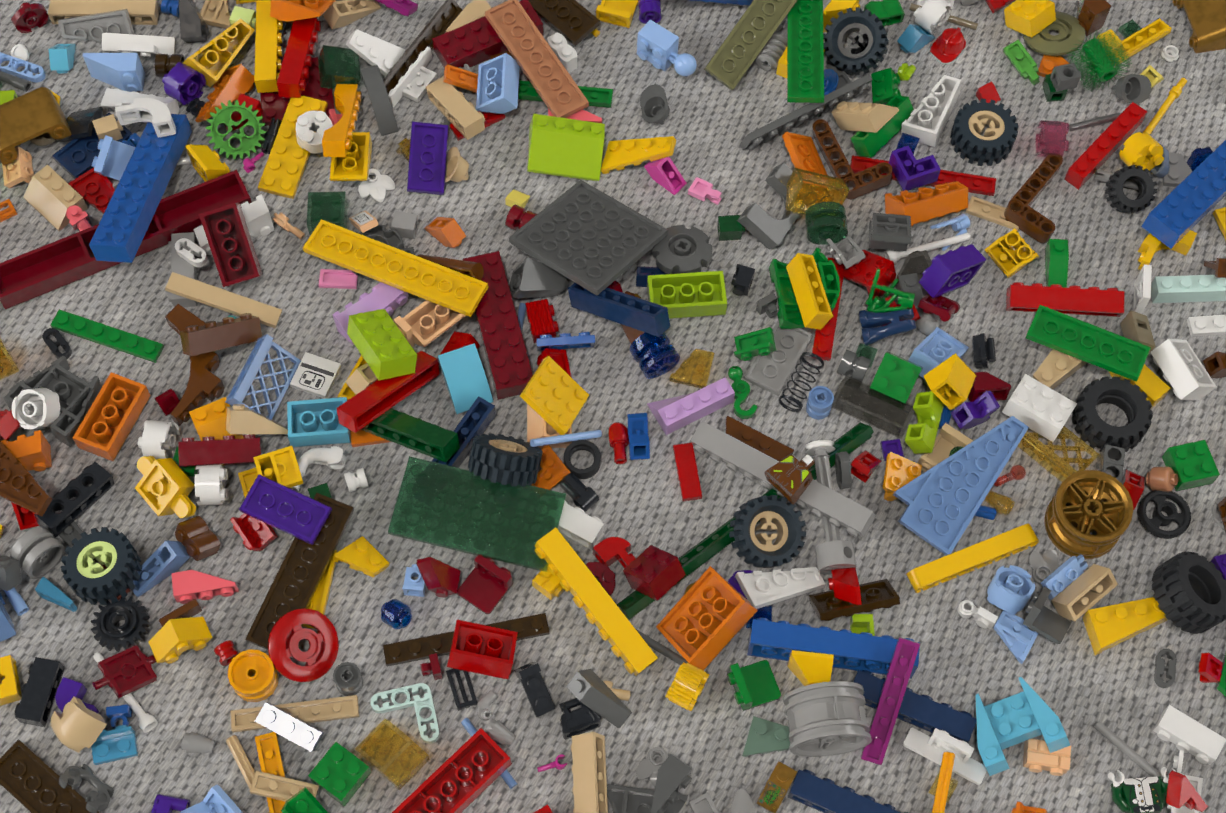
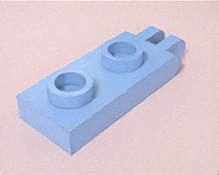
(1064, 575)

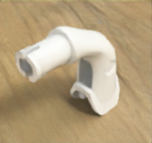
(331, 457)

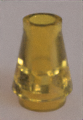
(1000, 502)

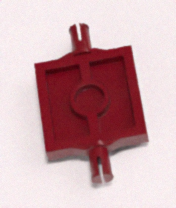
(126, 671)

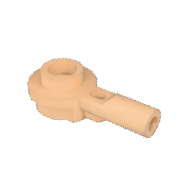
(281, 220)

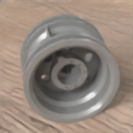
(827, 719)

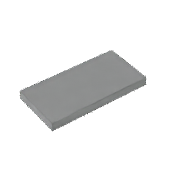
(774, 370)

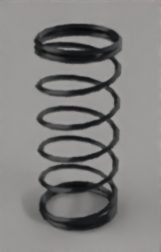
(800, 405)

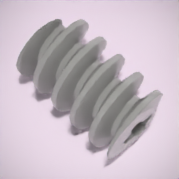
(772, 52)

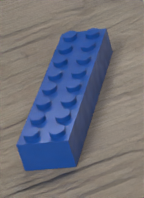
(1189, 200)
(849, 649)

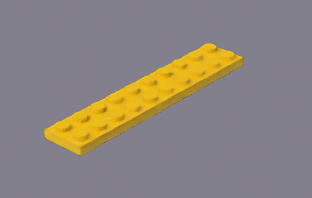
(396, 268)

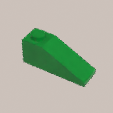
(1056, 262)

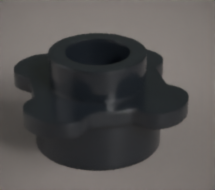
(195, 106)

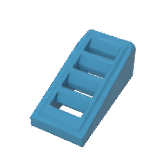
(51, 593)

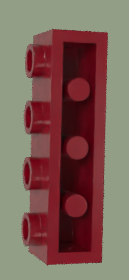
(218, 451)

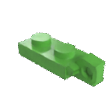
(1022, 61)

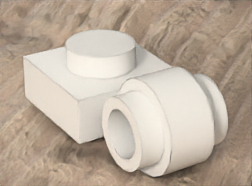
(982, 616)

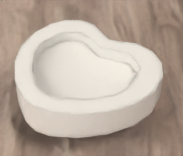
(20, 51)

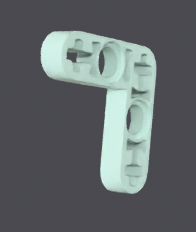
(418, 703)

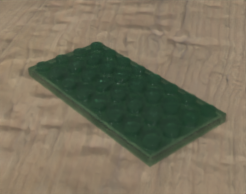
(474, 515)

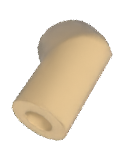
(621, 694)

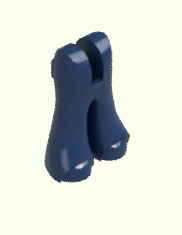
(894, 321)

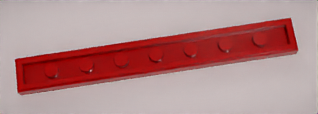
(975, 183)

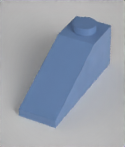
(160, 565)

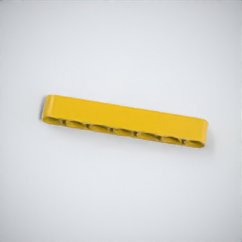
(972, 557)

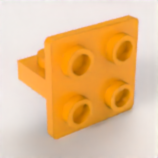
(898, 473)

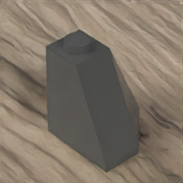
(536, 280)

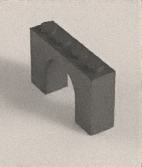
(762, 225)

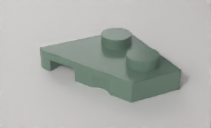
(766, 737)

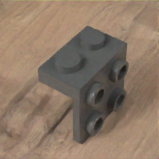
(1045, 620)

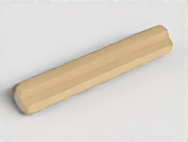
(241, 759)

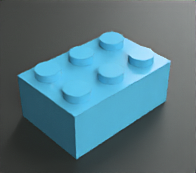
(316, 422)

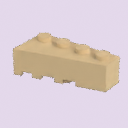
(1057, 368)

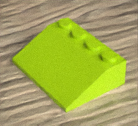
(565, 147)

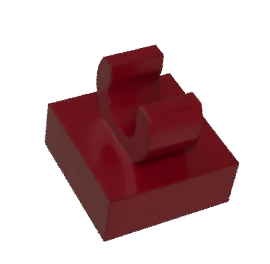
(167, 401)
(432, 667)

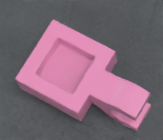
(702, 189)

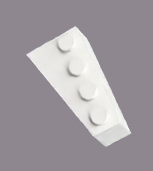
(933, 113)
(256, 218)

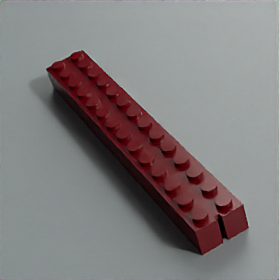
(73, 259)

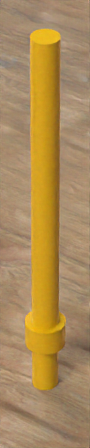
(1174, 93)

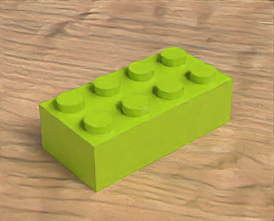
(689, 293)
(382, 344)

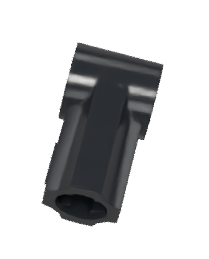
(582, 496)

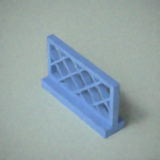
(252, 368)

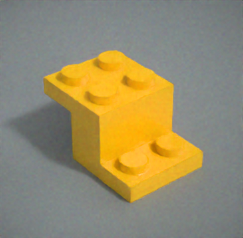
(277, 466)

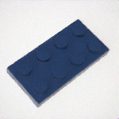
(79, 153)

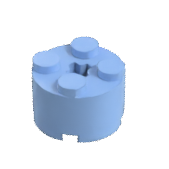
(1010, 589)

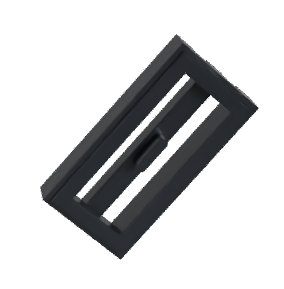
(466, 704)

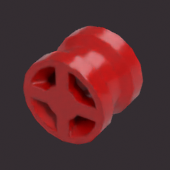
(226, 652)

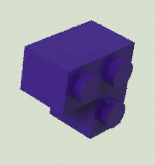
(913, 172)

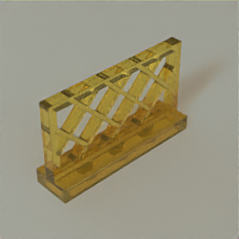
(1052, 462)

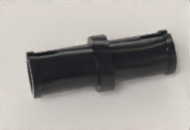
(270, 135)

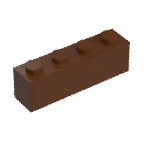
(220, 335)

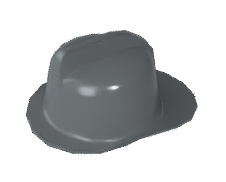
(1133, 88)
(654, 104)

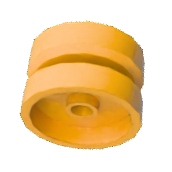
(261, 684)

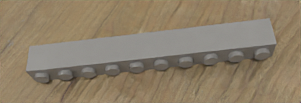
(754, 463)

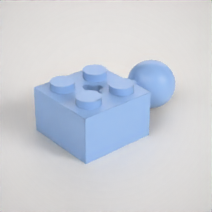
(661, 49)

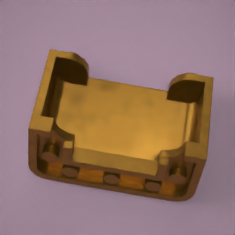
(1207, 22)
(28, 118)

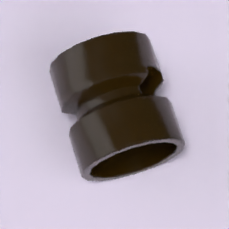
(164, 63)

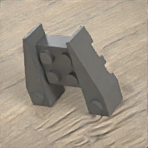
(73, 392)

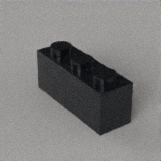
(39, 692)

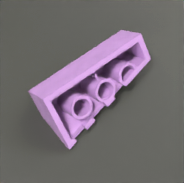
(381, 297)
(685, 409)

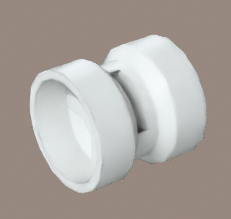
(356, 480)

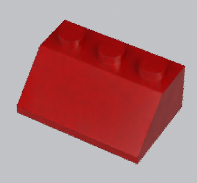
(482, 649)

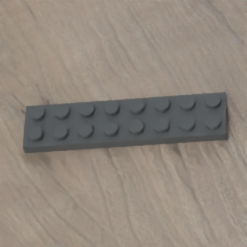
(808, 111)

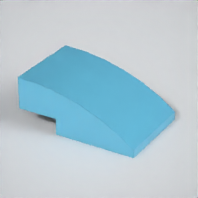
(464, 377)

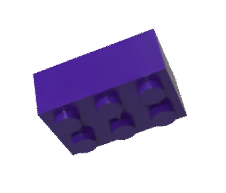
(952, 270)

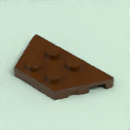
(757, 440)

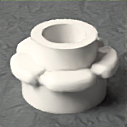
(1170, 50)

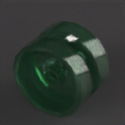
(826, 221)

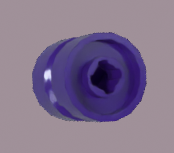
(649, 10)

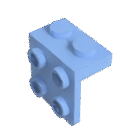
(112, 158)
(215, 802)

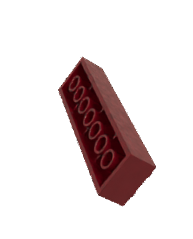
(501, 330)

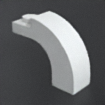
(149, 111)

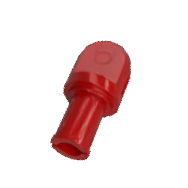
(618, 440)

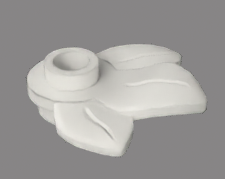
(377, 187)

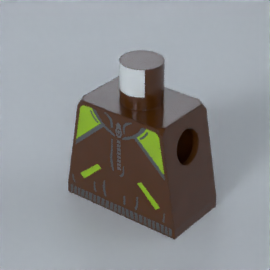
(791, 476)

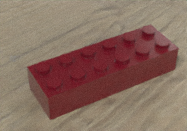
(475, 41)

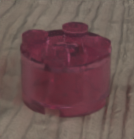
(1052, 138)

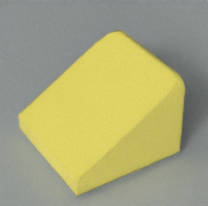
(1152, 75)
(517, 198)

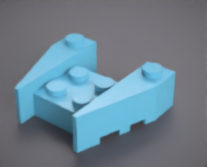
(1014, 722)

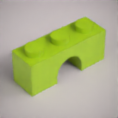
(922, 436)

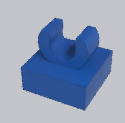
(117, 713)

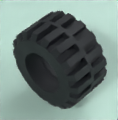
(1144, 183)

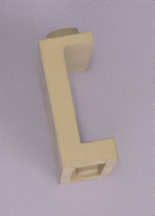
(944, 443)

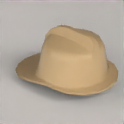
(456, 166)

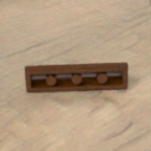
(468, 268)

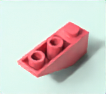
(198, 585)

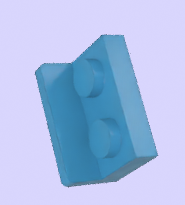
(114, 745)

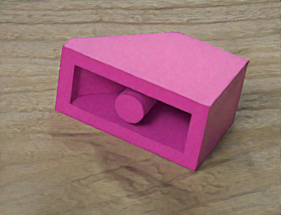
(666, 174)

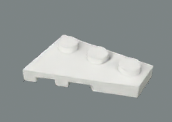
(375, 50)

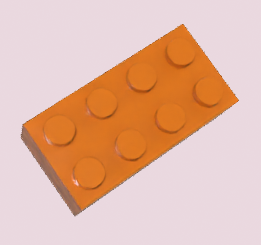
(111, 416)

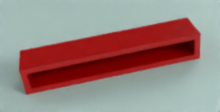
(298, 57)
(1105, 145)
(1065, 300)
(385, 394)

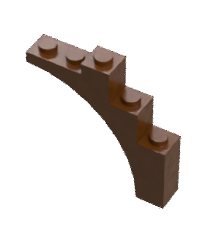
(201, 382)

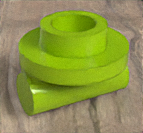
(905, 71)

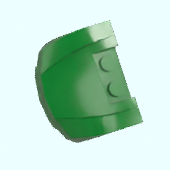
(789, 313)

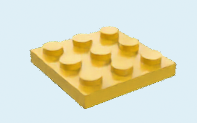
(554, 395)

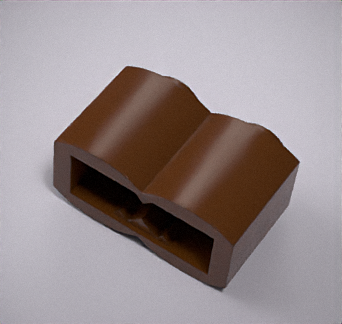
(197, 538)

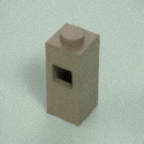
(1137, 328)

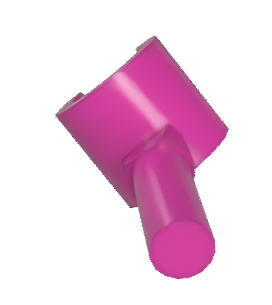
(249, 164)
(555, 764)

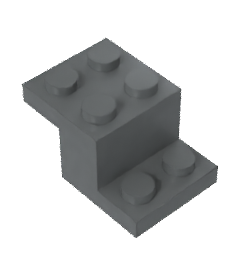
(889, 232)

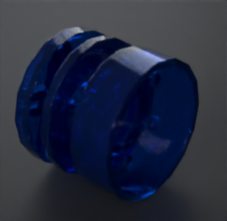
(654, 354)

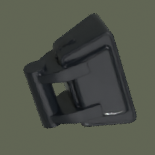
(578, 720)

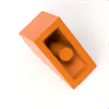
(446, 231)

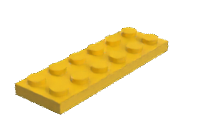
(286, 157)

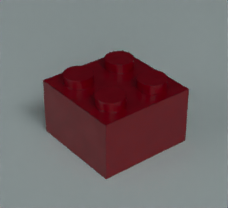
(654, 572)

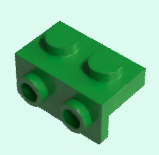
(884, 85)
(754, 344)

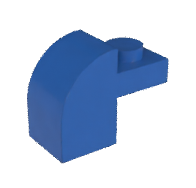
(638, 436)

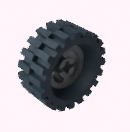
(847, 23)

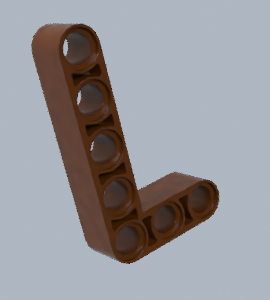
(841, 165)
(1019, 210)

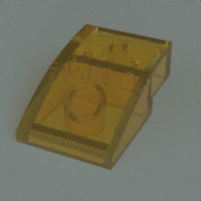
(392, 753)

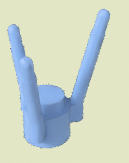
(957, 223)

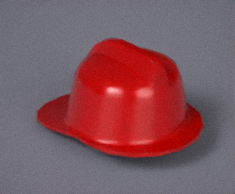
(948, 45)

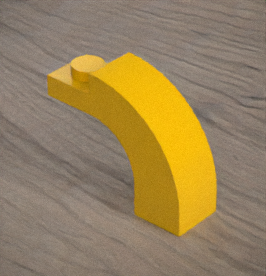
(1152, 245)

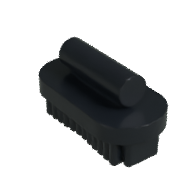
(983, 351)

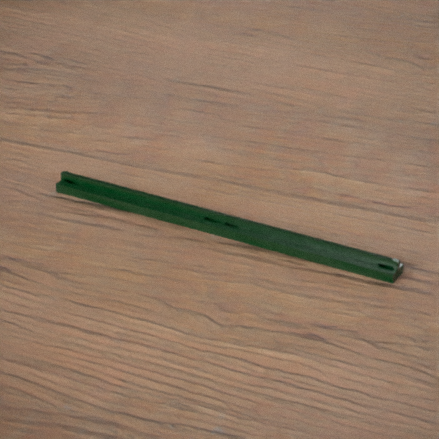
(720, 538)

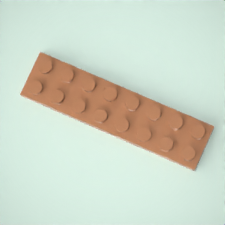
(536, 59)

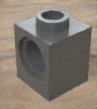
(1065, 77)

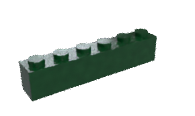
(415, 434)

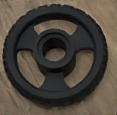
(1158, 519)

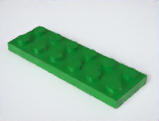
(1088, 343)

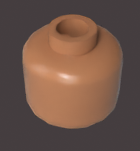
(1161, 479)

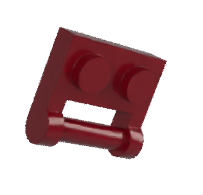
(935, 305)

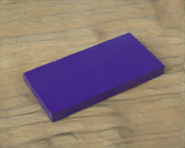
(427, 158)
(285, 509)

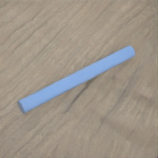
(565, 438)

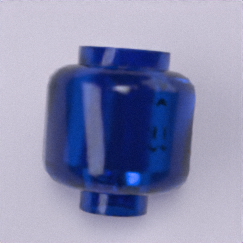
(396, 614)

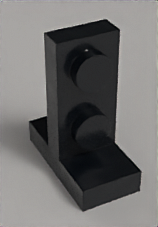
(535, 688)

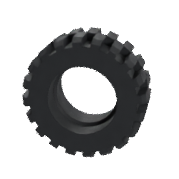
(1124, 396)
(1190, 592)

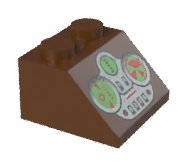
(1092, 14)

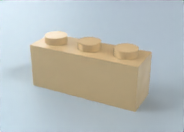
(1084, 592)

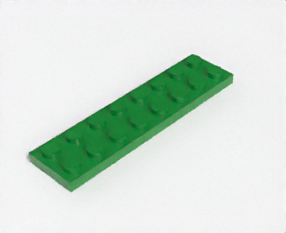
(805, 52)

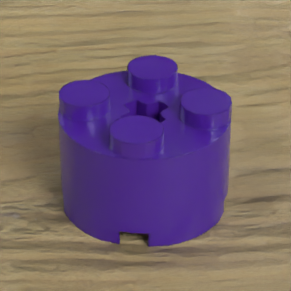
(183, 83)

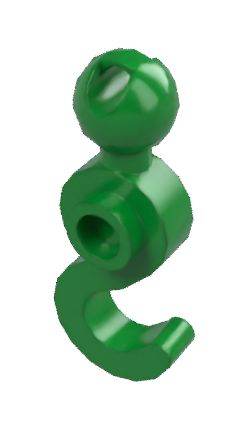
(742, 392)

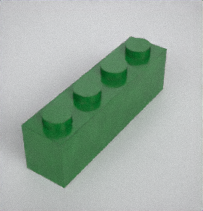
(869, 143)

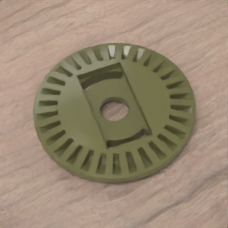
(1058, 45)

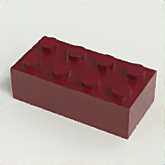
(231, 244)

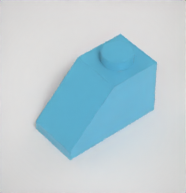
(62, 57)

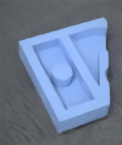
(1015, 635)

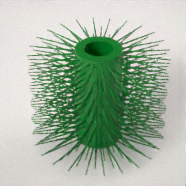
(1096, 53)

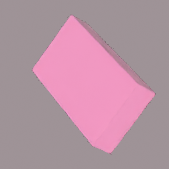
(338, 279)

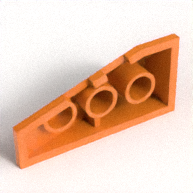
(228, 87)

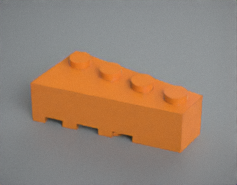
(928, 202)
(31, 451)

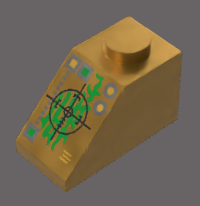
(776, 787)

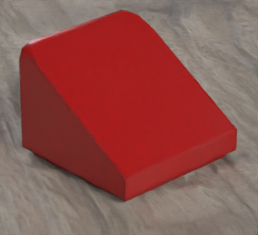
(988, 92)

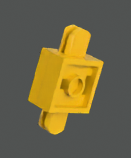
(165, 487)

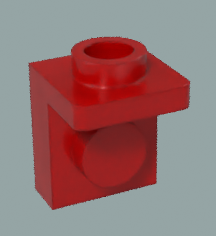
(1209, 668)

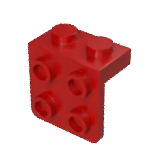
(865, 271)

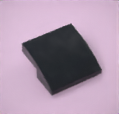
(81, 123)

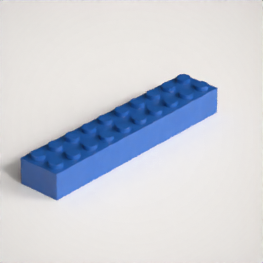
(139, 193)

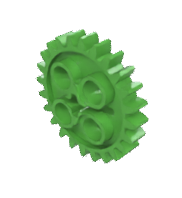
(223, 116)

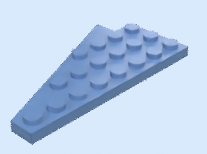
(952, 491)

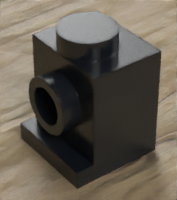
(742, 280)

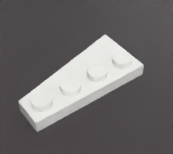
(776, 586)

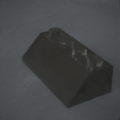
(872, 407)

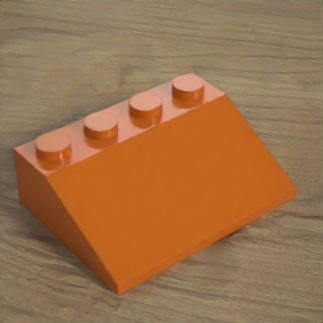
(298, 9)
(706, 619)

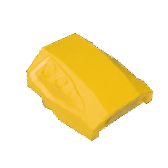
(1007, 253)

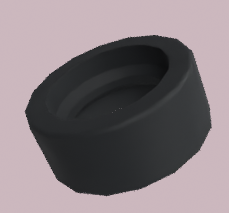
(582, 445)

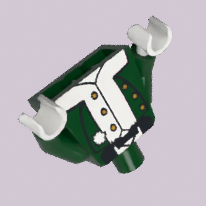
(1139, 794)

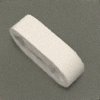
(193, 250)

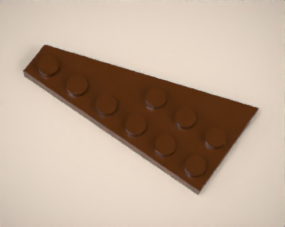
(19, 485)

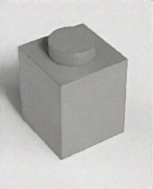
(405, 224)

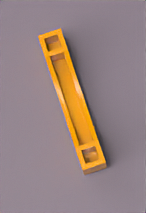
(338, 137)

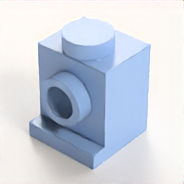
(414, 587)

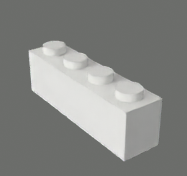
(117, 97)

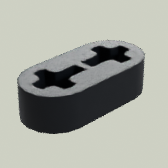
(53, 346)

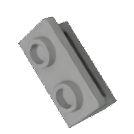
(846, 252)

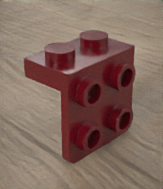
(485, 584)

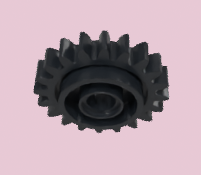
(129, 632)

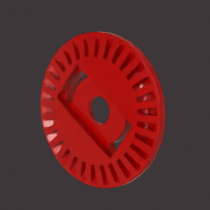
(284, 644)

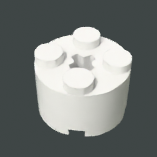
(933, 14)
(310, 122)
(36, 408)
(159, 439)
(211, 485)

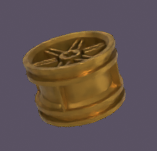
(1085, 492)

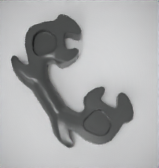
(95, 800)

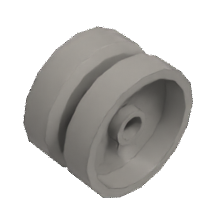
(37, 552)

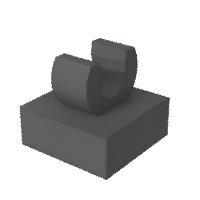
(767, 305)

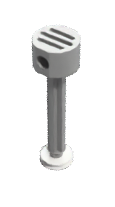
(834, 552)

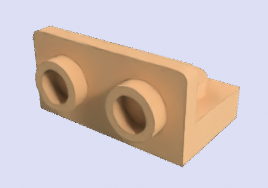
(19, 169)

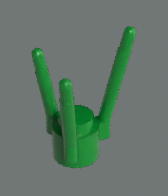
(906, 299)
(877, 302)

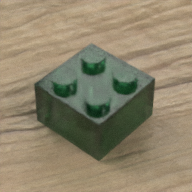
(338, 66)
(328, 207)

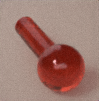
(1017, 472)

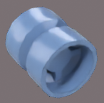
(819, 402)

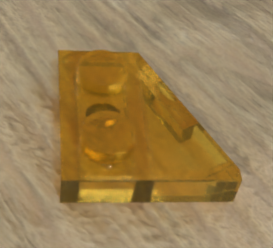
(695, 369)

